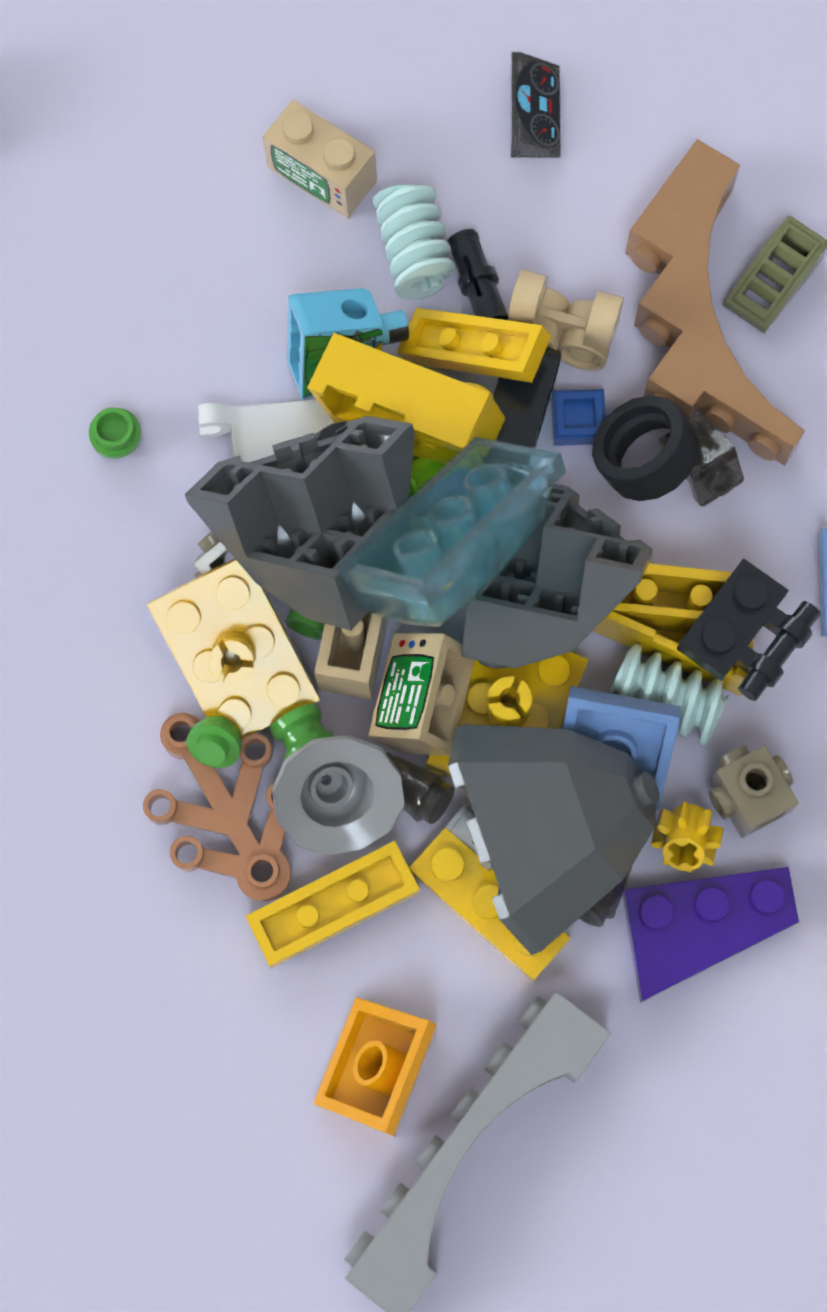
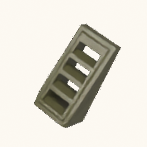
(795, 247)

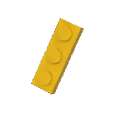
(475, 344)
(467, 888)
(332, 904)

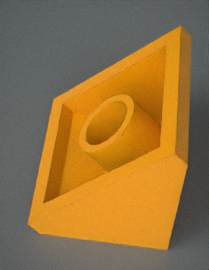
(376, 1065)

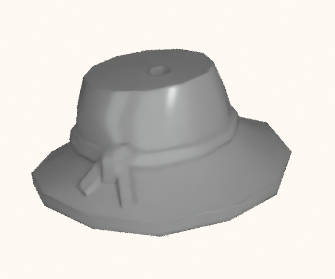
(346, 810)

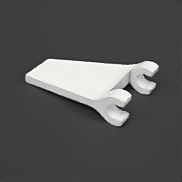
(262, 425)

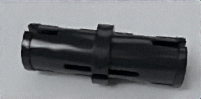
(476, 277)

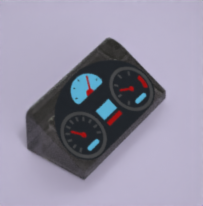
(534, 107)

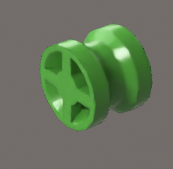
(299, 727)

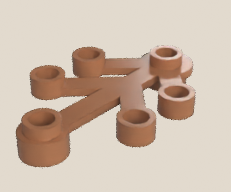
(228, 817)

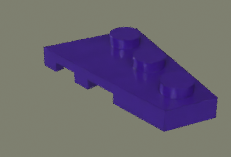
(701, 922)

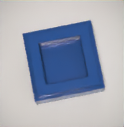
(577, 416)

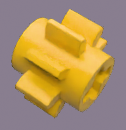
(687, 837)

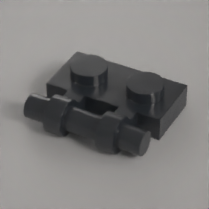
(735, 618)

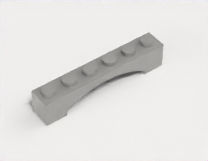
(394, 1263)

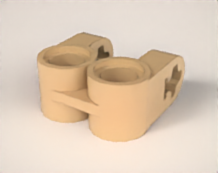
(578, 329)

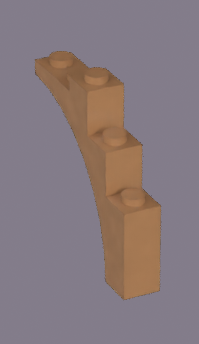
(679, 312)

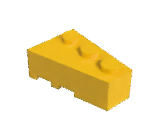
(368, 382)
(662, 613)

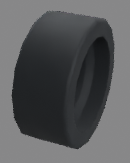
(624, 427)

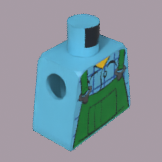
(344, 312)

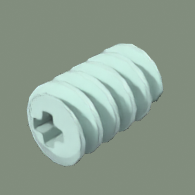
(413, 240)
(648, 682)

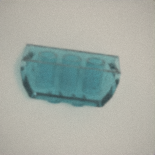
(453, 533)

